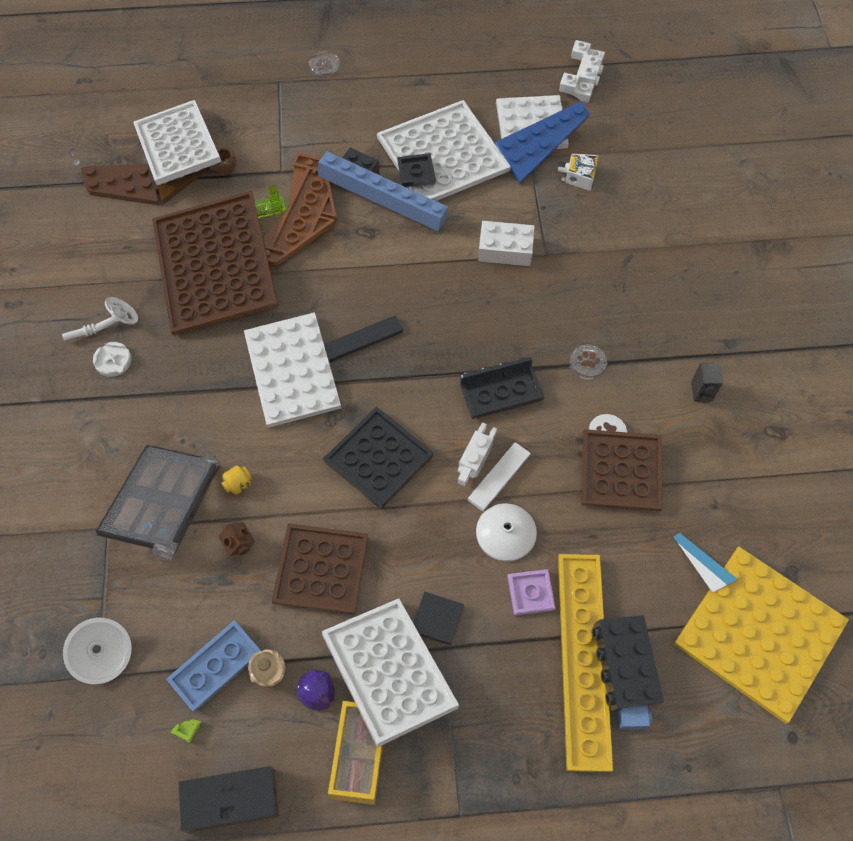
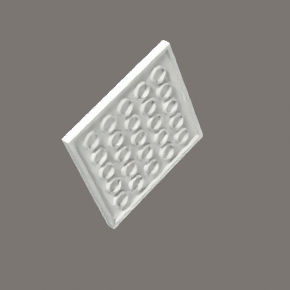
(458, 149)

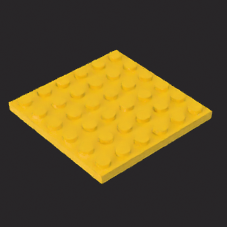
(762, 635)

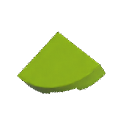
(187, 730)

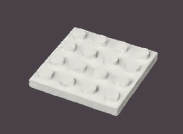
(524, 111)

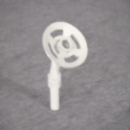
(118, 313)

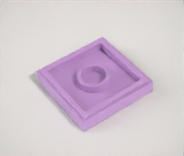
(531, 592)

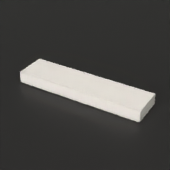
(498, 477)

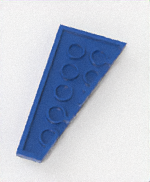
(534, 143)

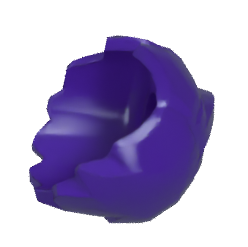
(316, 690)

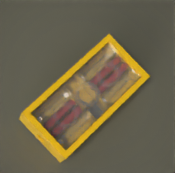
(355, 760)

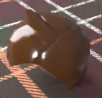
(227, 163)

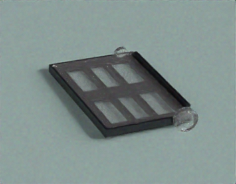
(159, 499)

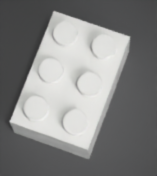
(506, 243)

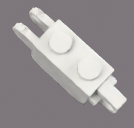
(475, 454)

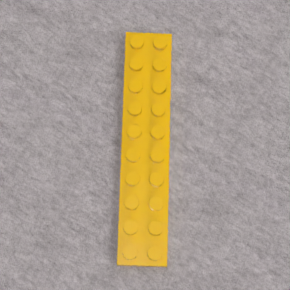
(583, 690)

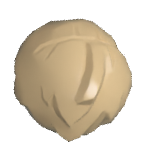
(266, 668)

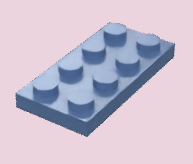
(213, 666)

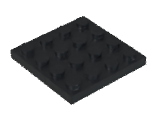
(378, 457)

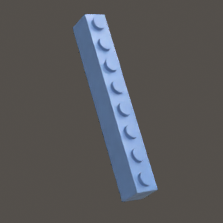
(382, 191)

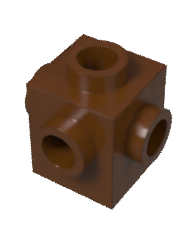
(236, 539)

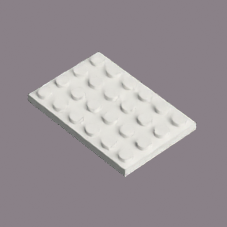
(176, 142)
(291, 370)
(389, 672)

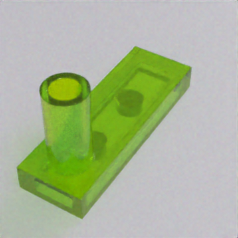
(271, 205)

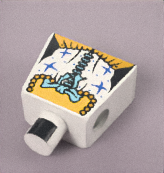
(580, 170)

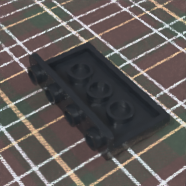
(500, 387)
(627, 662)

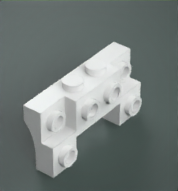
(587, 75)

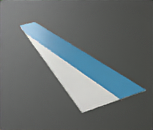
(710, 570)

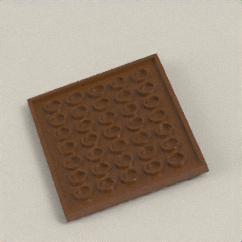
(213, 263)

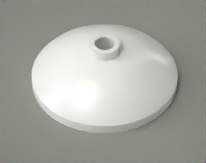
(503, 543)
(99, 666)

